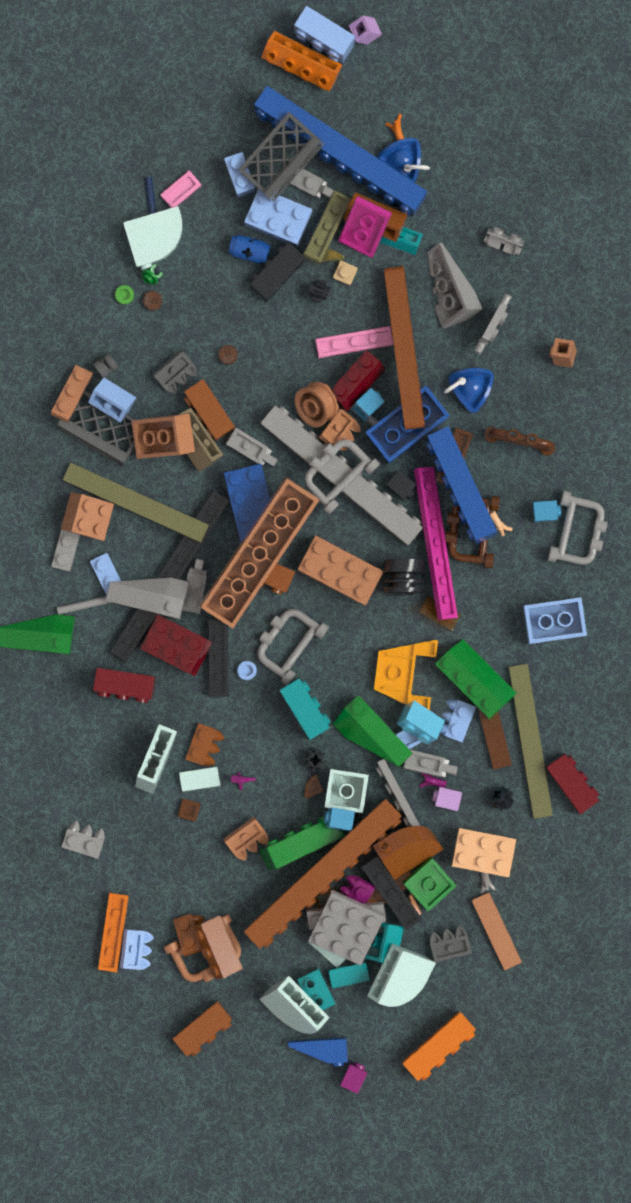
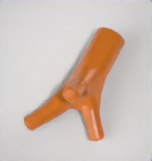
(396, 128)

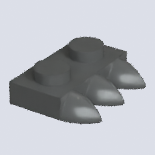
(174, 370)
(450, 946)

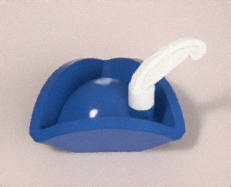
(404, 157)
(471, 386)

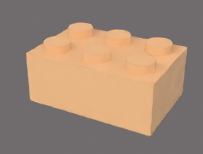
(483, 852)

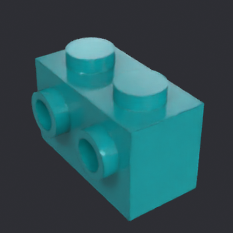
(316, 988)

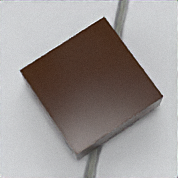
(189, 810)

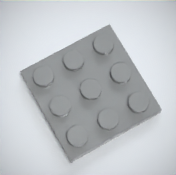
(346, 927)

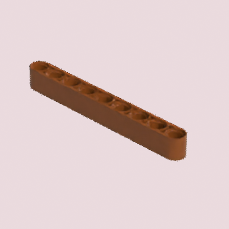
(404, 347)

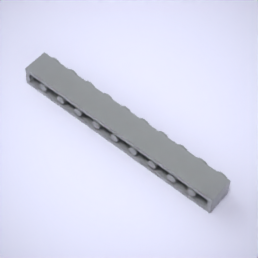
(336, 469)

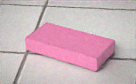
(180, 190)

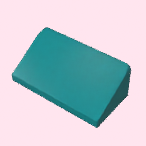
(407, 241)
(348, 975)

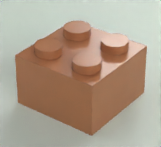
(87, 516)

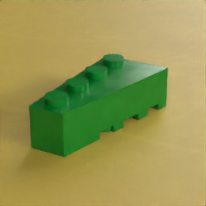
(298, 844)

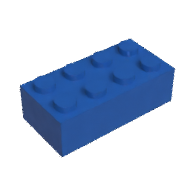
(390, 434)
(247, 496)

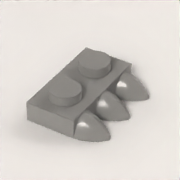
(84, 841)

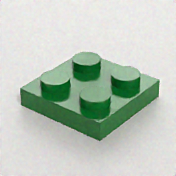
(429, 884)

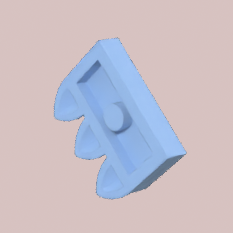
(458, 719)
(134, 949)

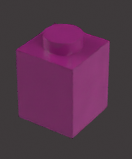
(354, 1077)

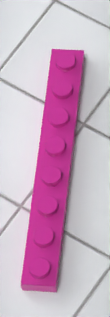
(435, 543)

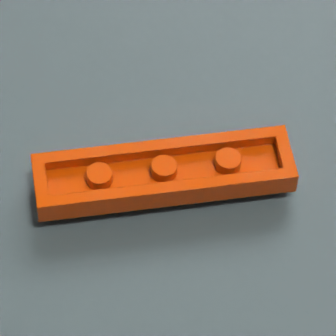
(113, 932)

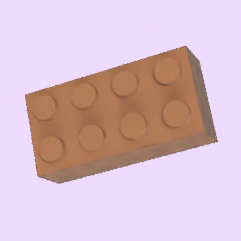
(340, 570)

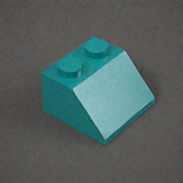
(385, 937)

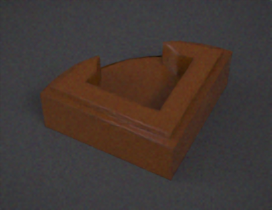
(313, 787)

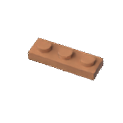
(71, 393)

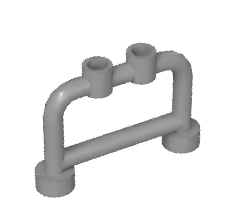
(316, 464)
(599, 526)
(267, 638)

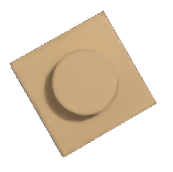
(345, 273)

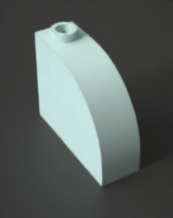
(154, 236)
(155, 759)
(400, 977)
(294, 1006)

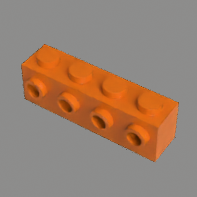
(301, 61)
(438, 1046)

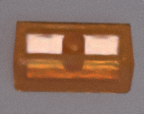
(429, 610)

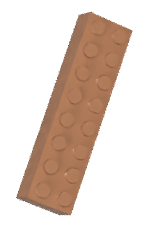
(259, 552)

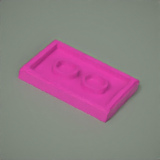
(365, 226)

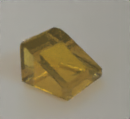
(331, 255)

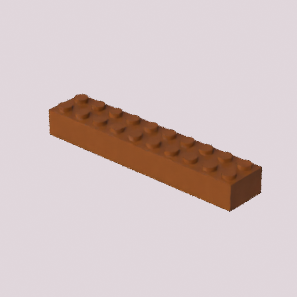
(322, 873)

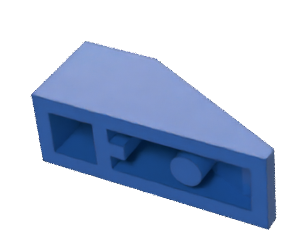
(327, 1049)

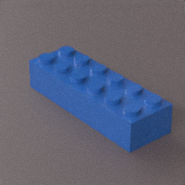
(462, 485)

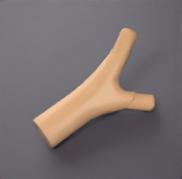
(498, 524)

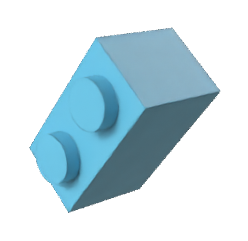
(420, 722)

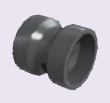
(102, 368)

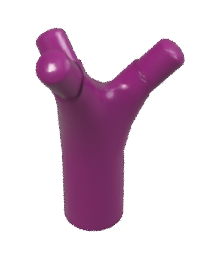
(240, 780)
(429, 780)

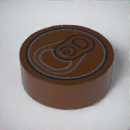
(152, 300)
(228, 354)

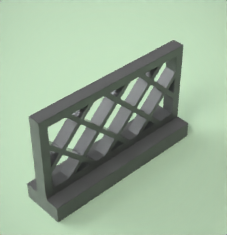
(291, 169)
(97, 443)

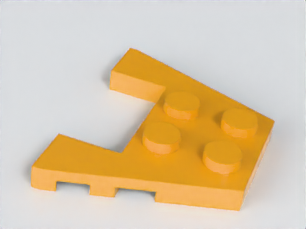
(396, 671)

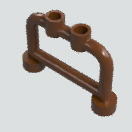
(493, 434)
(451, 537)

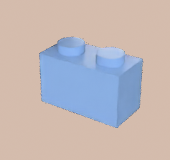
(241, 184)
(112, 399)

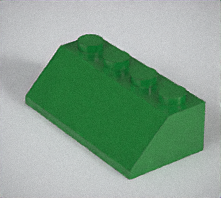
(475, 679)

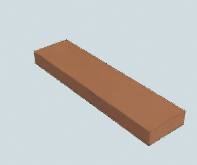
(496, 931)

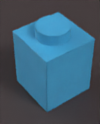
(368, 404)
(546, 511)
(339, 819)

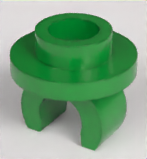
(149, 277)

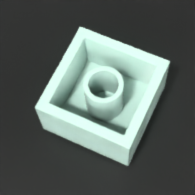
(346, 790)

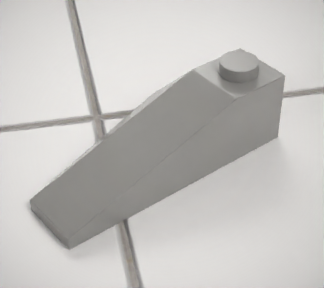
(455, 295)
(157, 595)

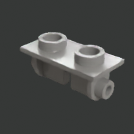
(511, 241)

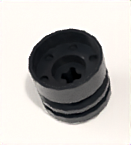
(403, 576)

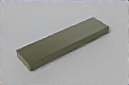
(327, 227)

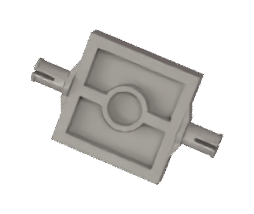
(498, 319)

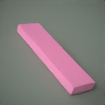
(354, 342)

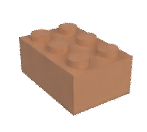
(163, 436)

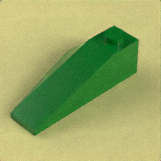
(41, 634)
(367, 729)

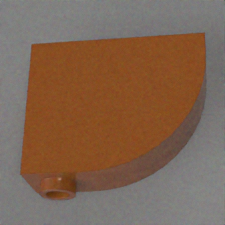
(407, 849)

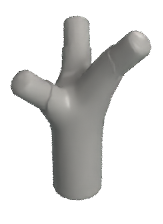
(486, 882)

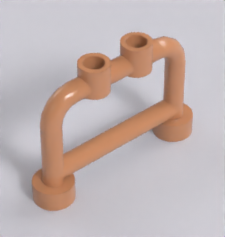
(176, 952)

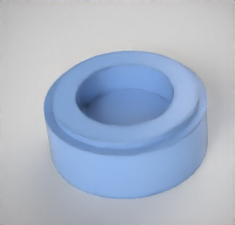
(246, 670)

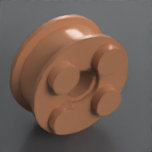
(316, 404)

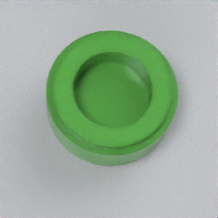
(124, 294)

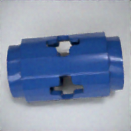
(259, 249)

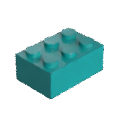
(305, 708)

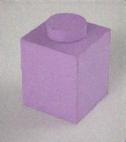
(365, 29)
(447, 798)

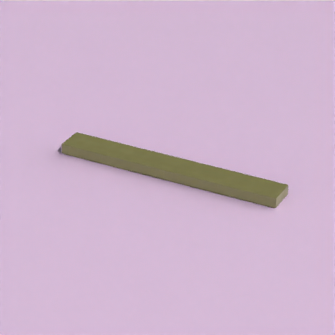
(136, 502)
(530, 741)

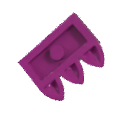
(360, 890)

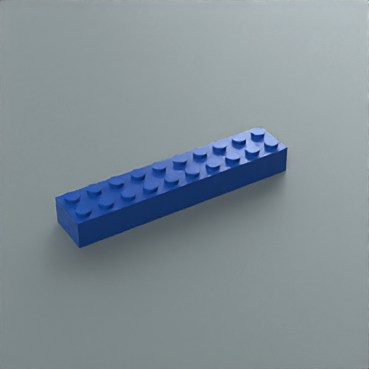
(343, 153)

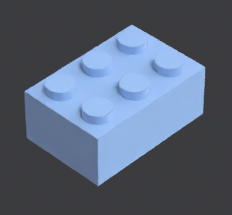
(324, 35)
(278, 219)
(554, 620)

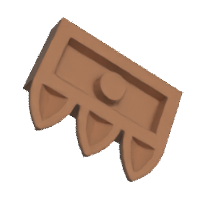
(340, 428)
(246, 838)

